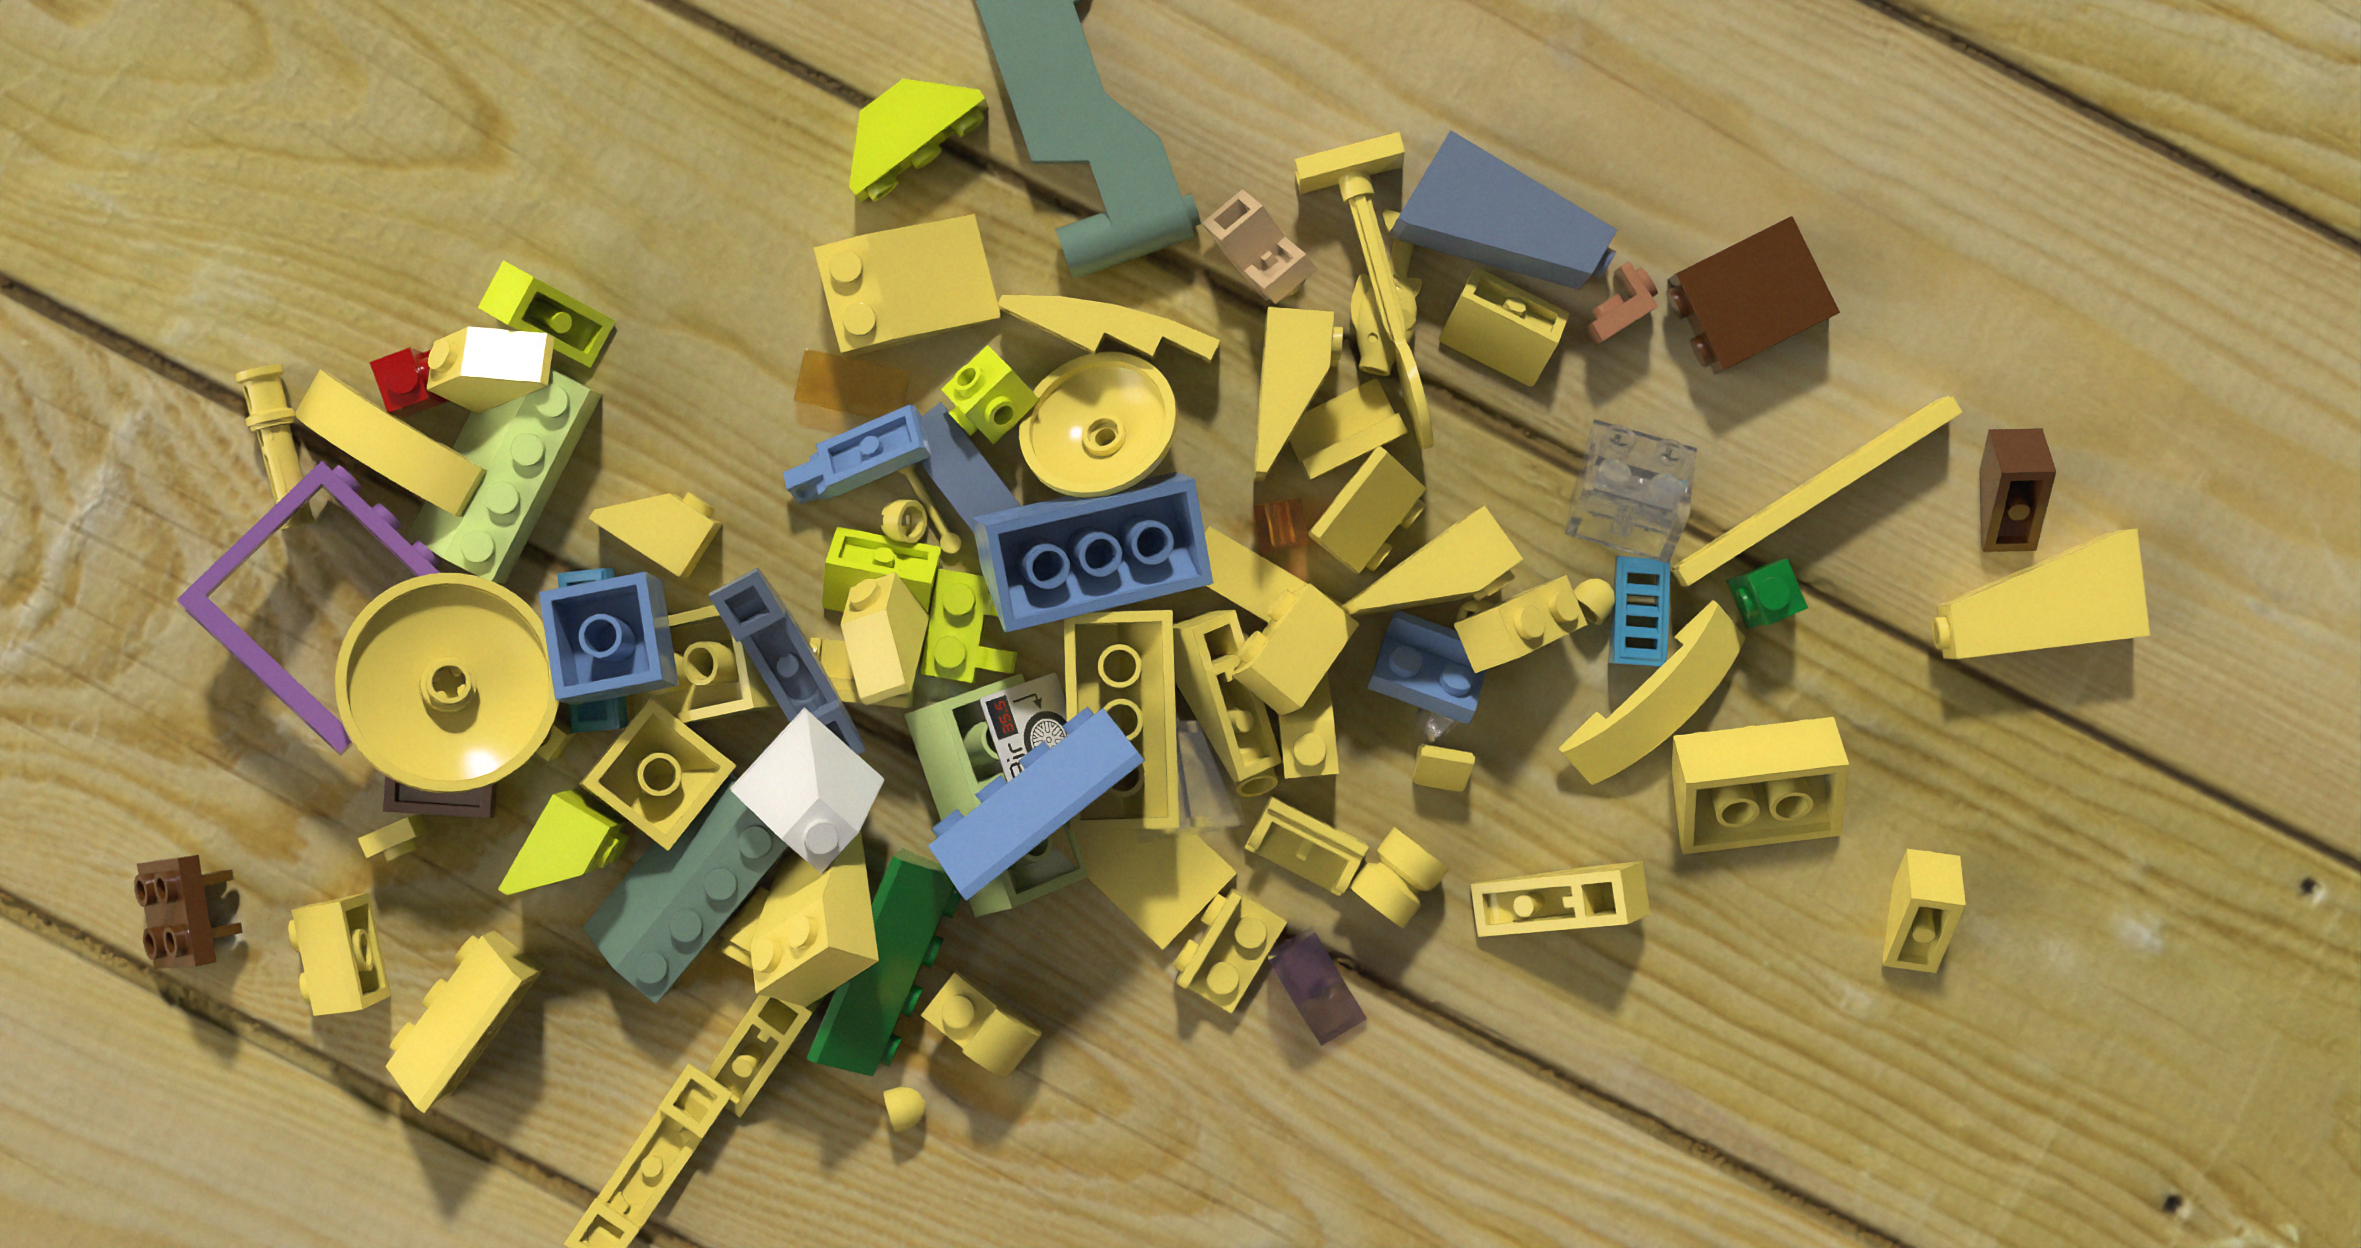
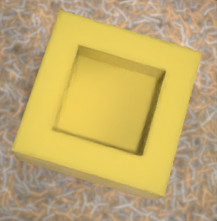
(395, 838)

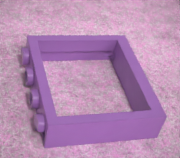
(195, 599)

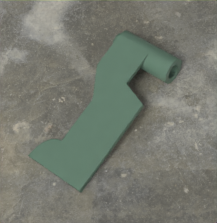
(1075, 122)

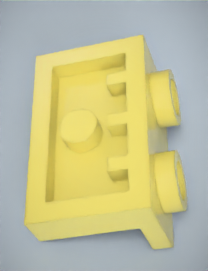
(1229, 950)

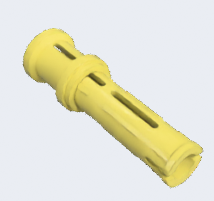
(272, 423)

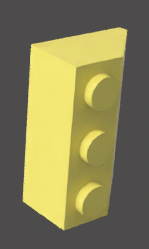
(1759, 785)
(461, 1018)

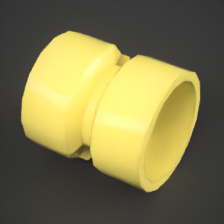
(1398, 877)

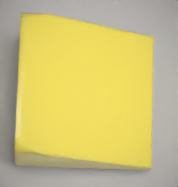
(1442, 767)

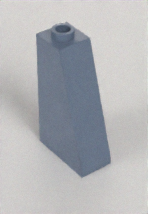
(1502, 218)

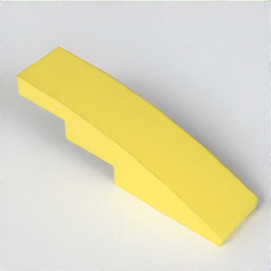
(1089, 322)

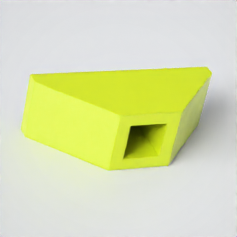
(906, 130)

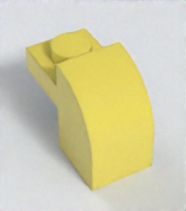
(985, 1029)

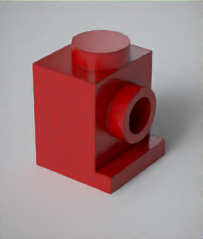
(404, 381)

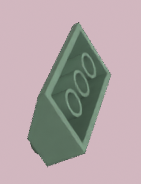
(684, 895)

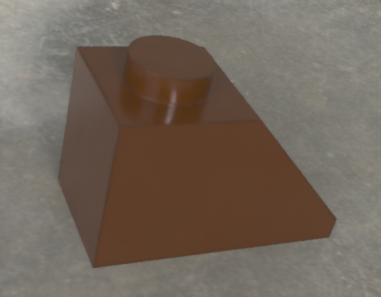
(2014, 489)

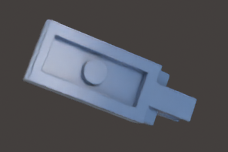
(860, 456)

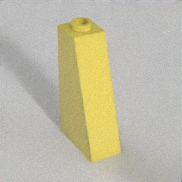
(2062, 601)

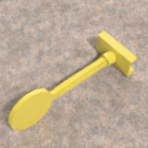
(1351, 170)

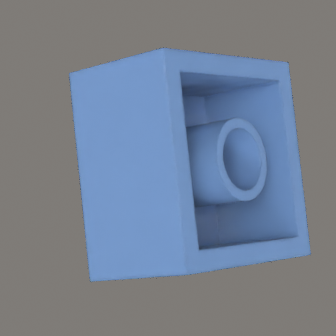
(608, 638)

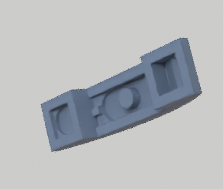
(961, 469)
(782, 653)

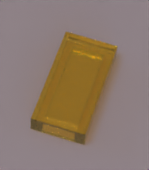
(850, 385)

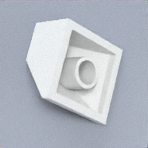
(810, 790)

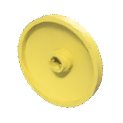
(446, 683)

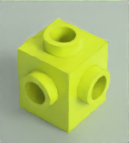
(988, 396)

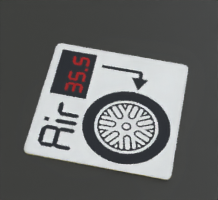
(1025, 718)

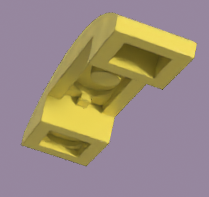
(389, 444)
(1661, 703)
(652, 1162)

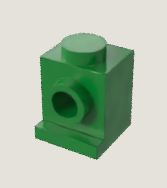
(1767, 593)

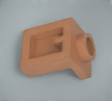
(1615, 313)

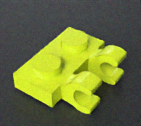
(957, 630)

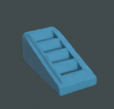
(1660, 612)

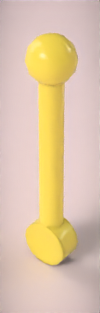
(949, 541)

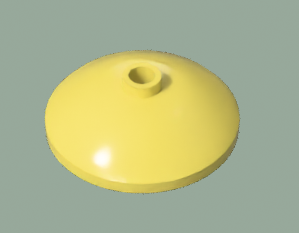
(1095, 402)

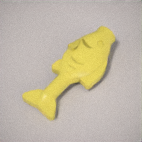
(1373, 343)

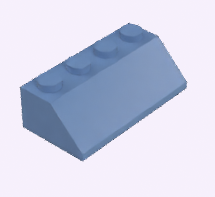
(1093, 552)
(1035, 802)

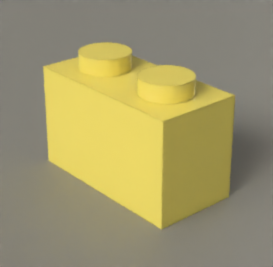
(1520, 624)
(1294, 648)

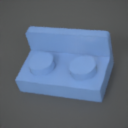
(1426, 668)

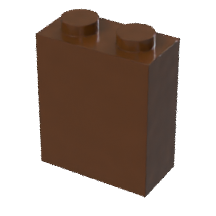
(1751, 296)

